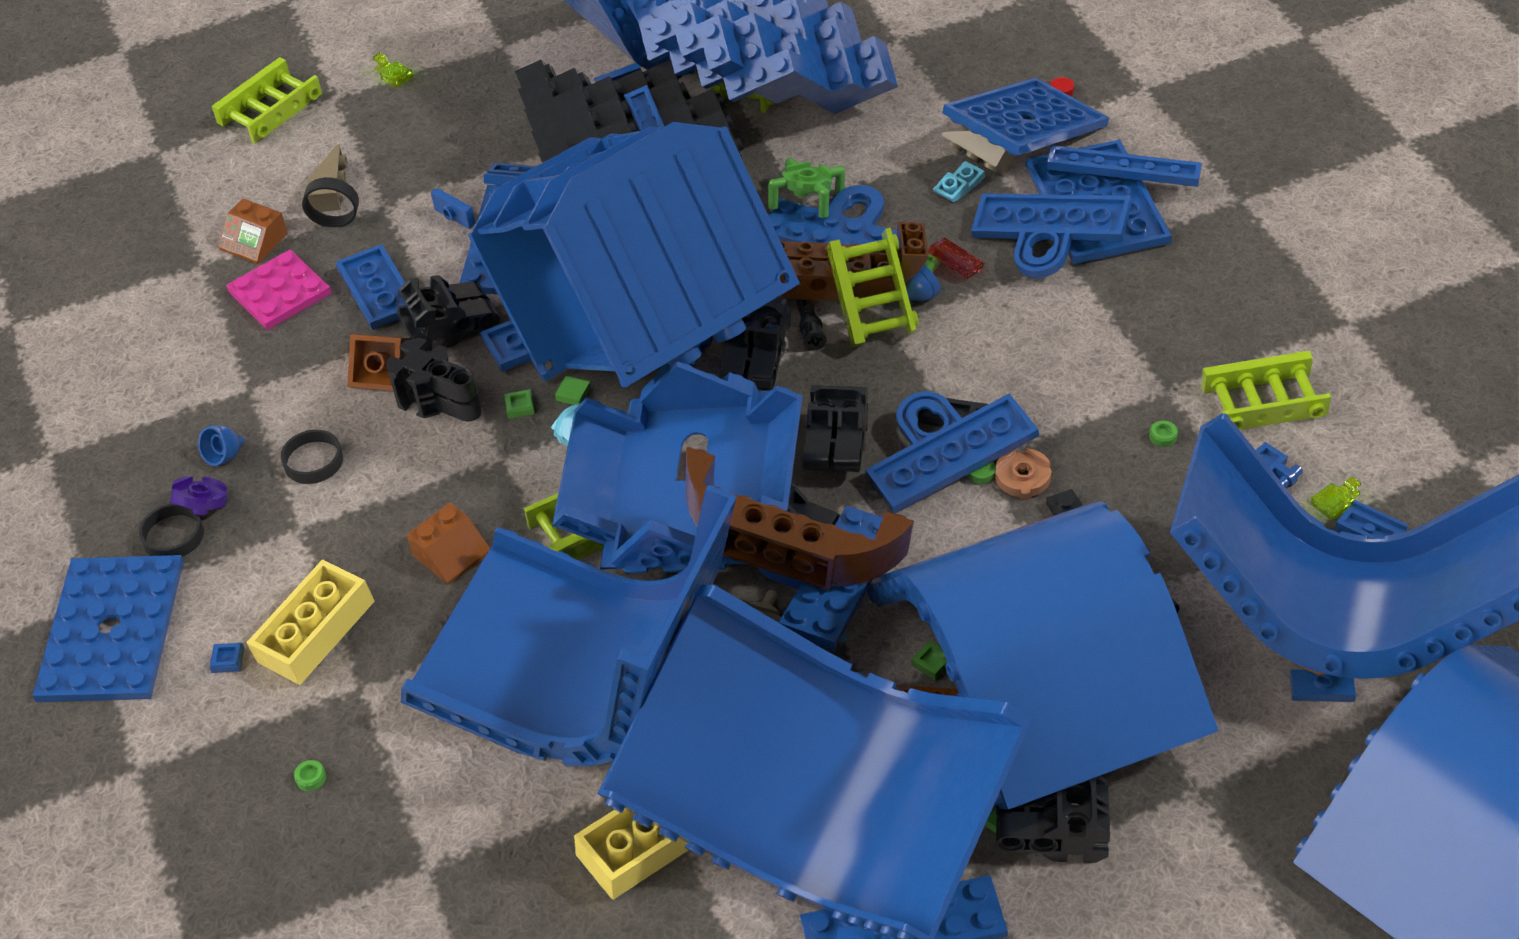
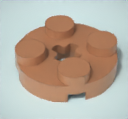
(1023, 485)

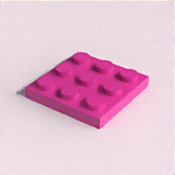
(278, 289)

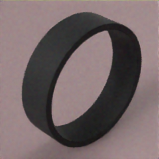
(330, 184)
(313, 476)
(167, 511)

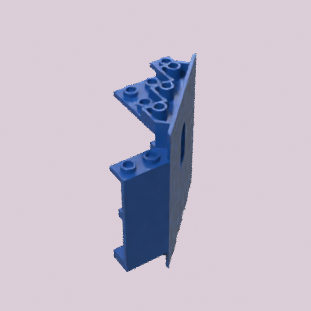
(625, 466)

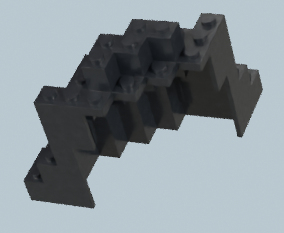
(571, 109)

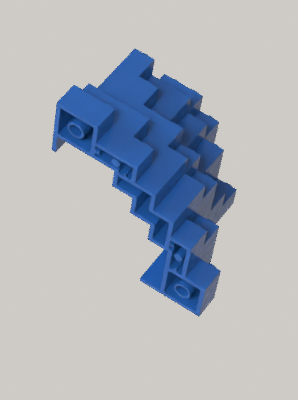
(769, 48)

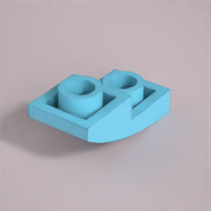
(960, 183)

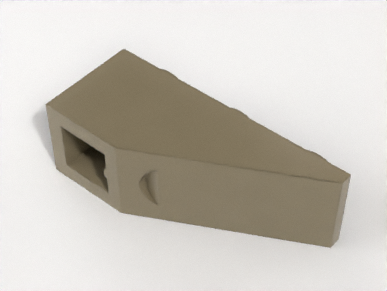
(979, 147)
(333, 167)

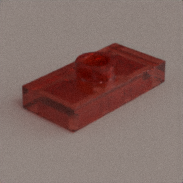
(956, 257)

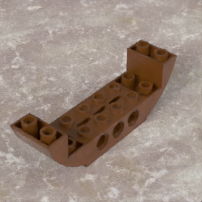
(815, 274)
(795, 543)

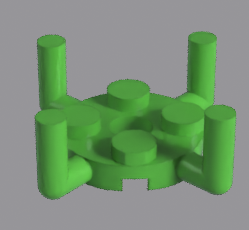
(806, 179)

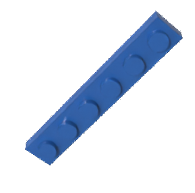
(1124, 166)

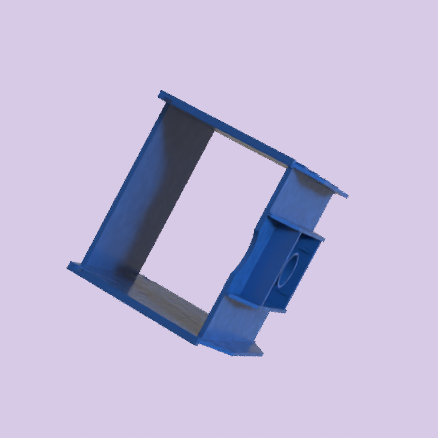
(631, 250)

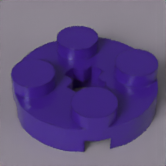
(199, 495)

